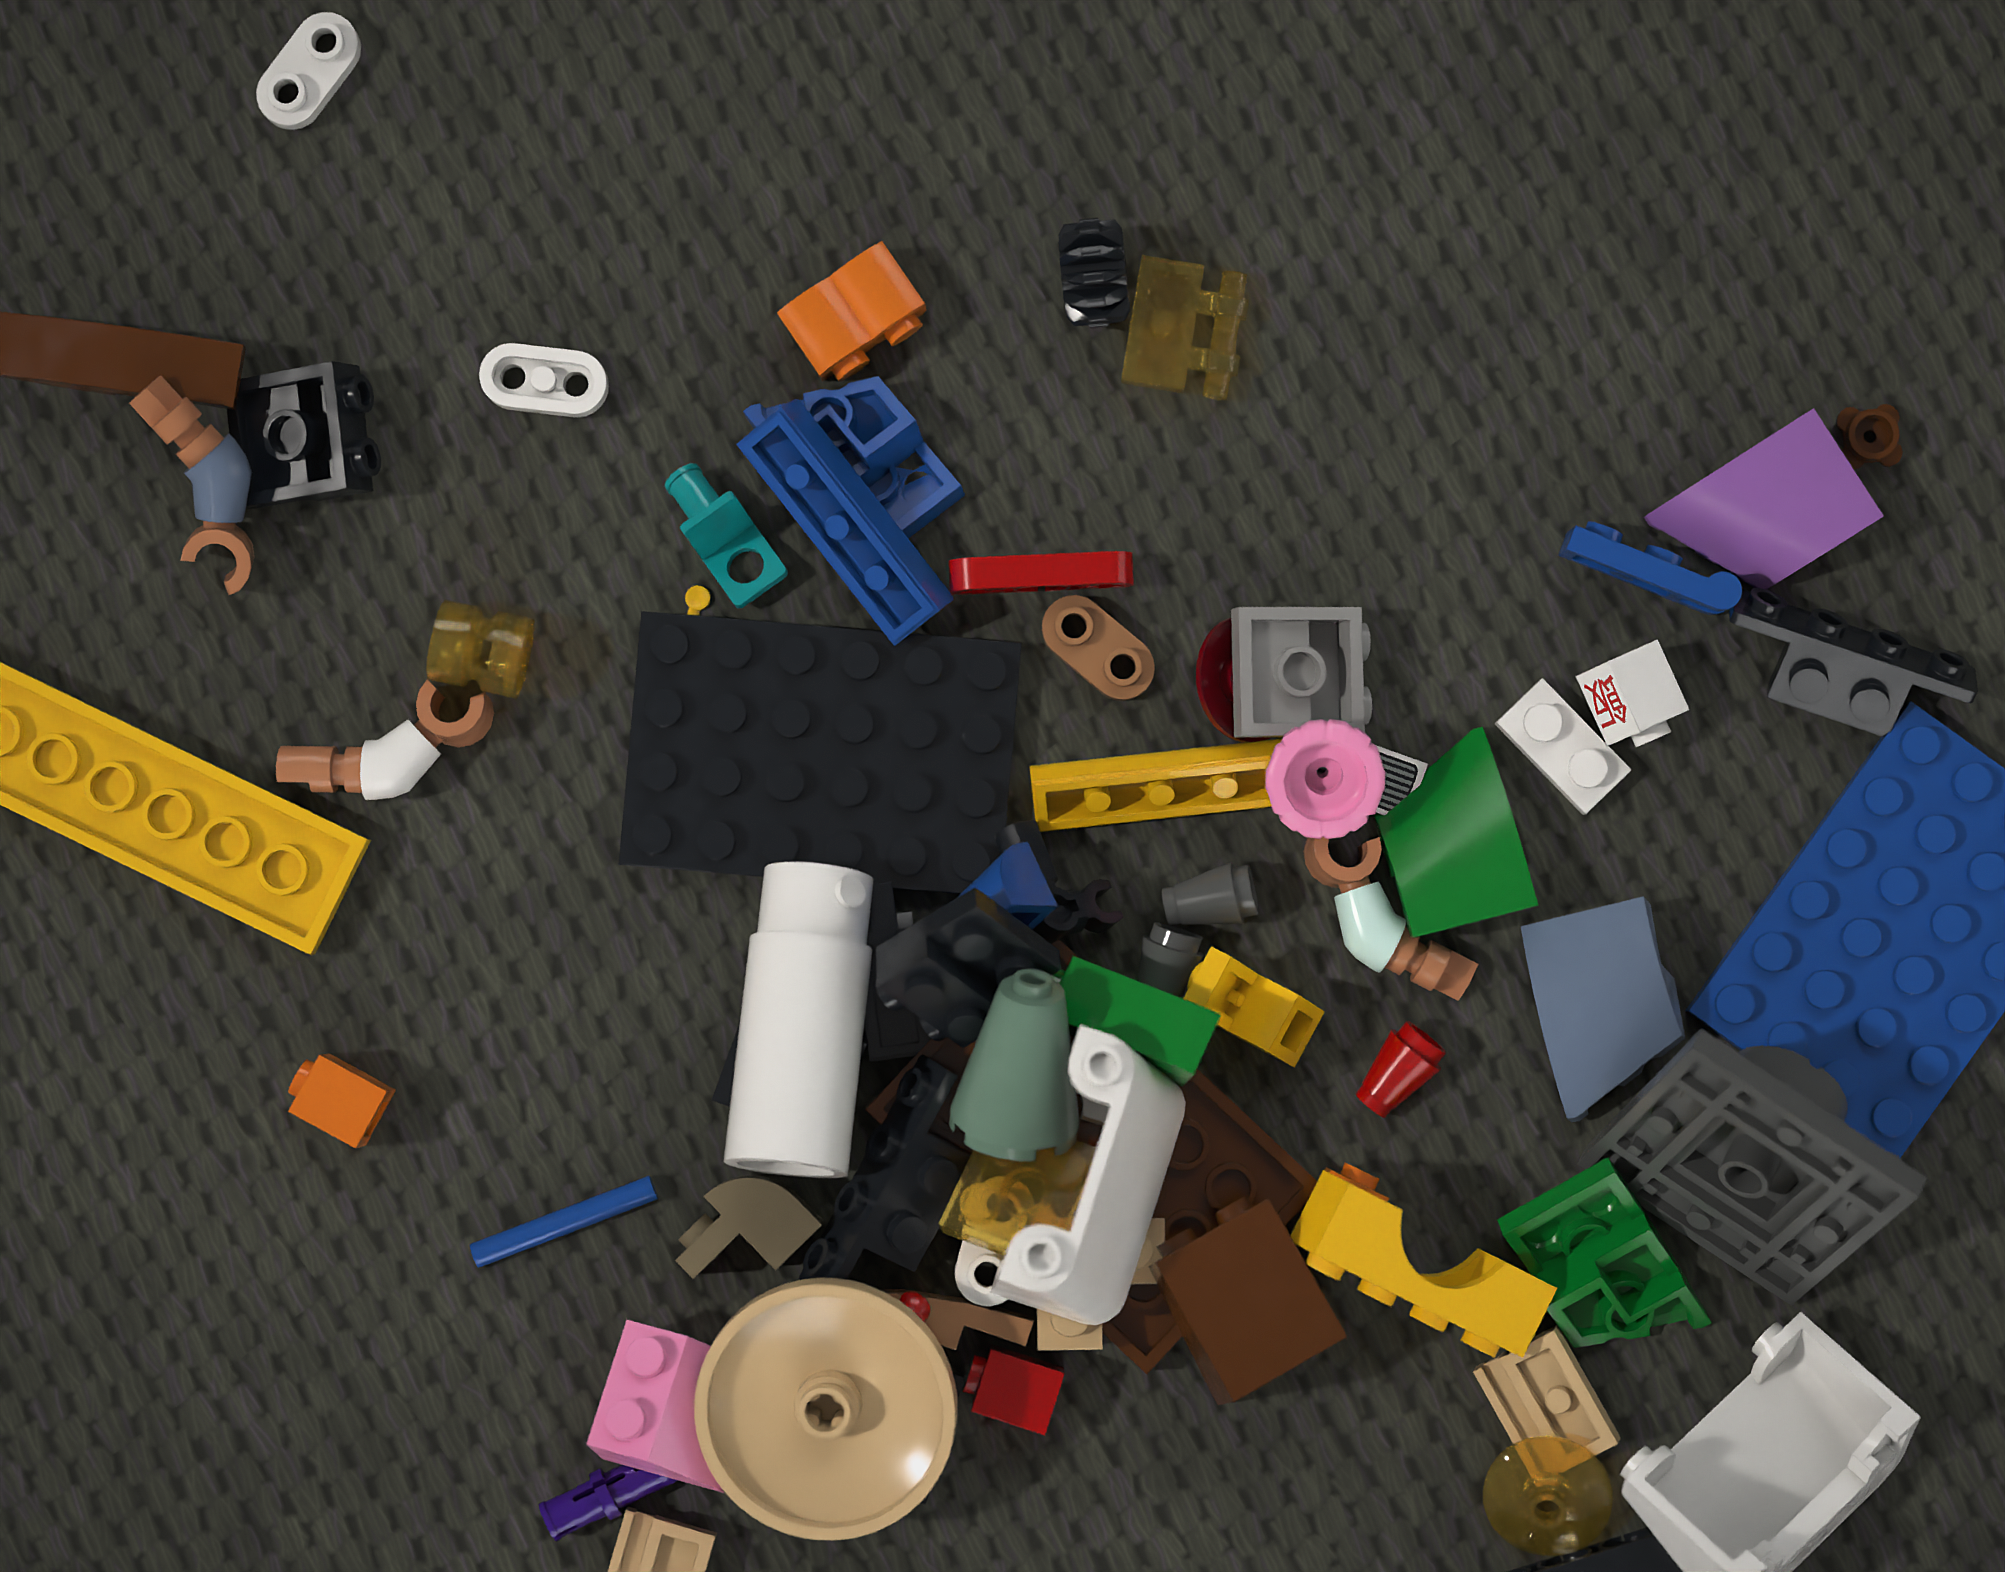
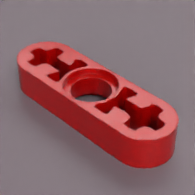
(1029, 572)

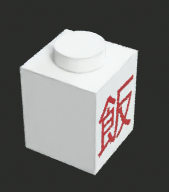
(1633, 695)

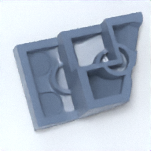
(1601, 998)

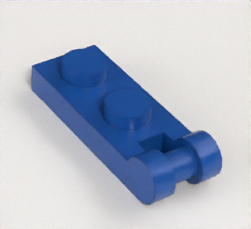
(1650, 570)

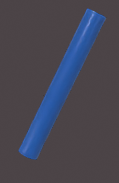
(563, 1221)

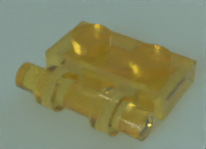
(1164, 324)

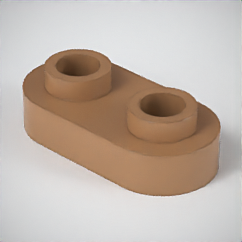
(1097, 648)

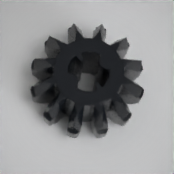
(1094, 272)

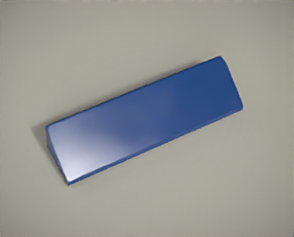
(845, 521)

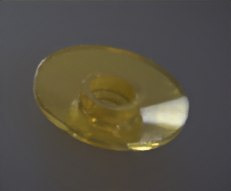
(1551, 1471)

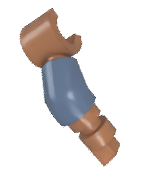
(217, 475)

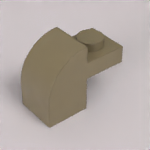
(757, 1208)

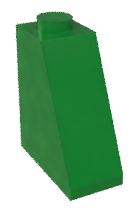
(1150, 1021)

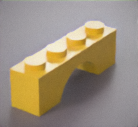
(1363, 1235)

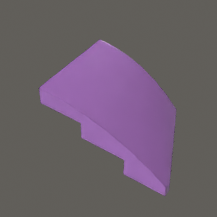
(1772, 505)

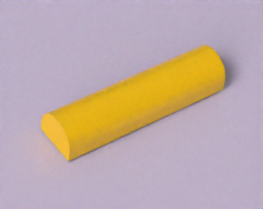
(1151, 785)

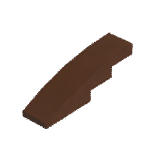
(118, 358)

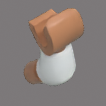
(393, 762)

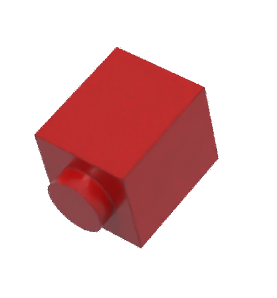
(1014, 1388)

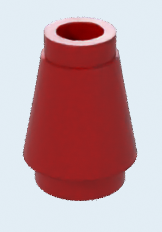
(1400, 1068)

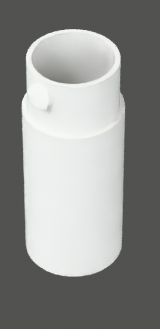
(802, 1023)

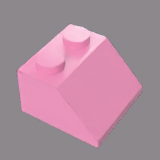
(649, 1406)

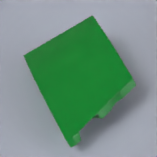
(1456, 843)
(1593, 1246)

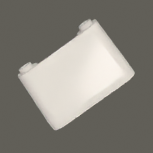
(1092, 1266)
(1773, 1458)

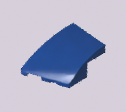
(876, 437)

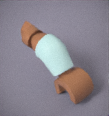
(1376, 932)

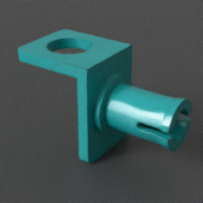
(720, 532)

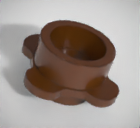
(1882, 423)

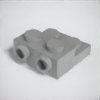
(1298, 668)

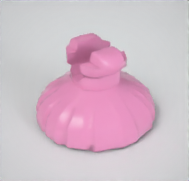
(1331, 801)

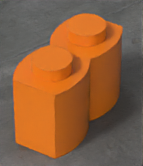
(853, 313)

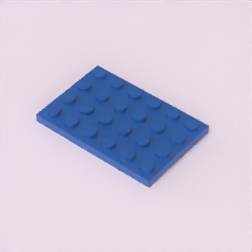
(1882, 934)

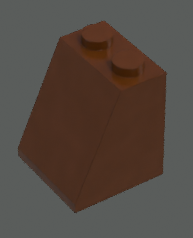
(1244, 1300)

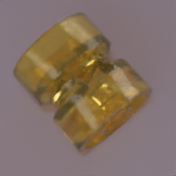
(459, 642)

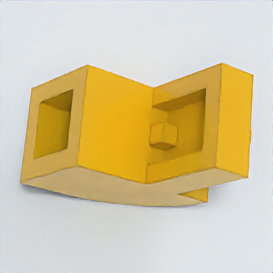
(1253, 1006)

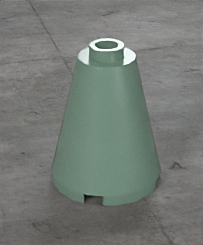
(1017, 1077)

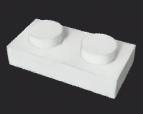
(1563, 746)

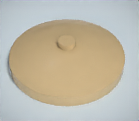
(826, 1409)

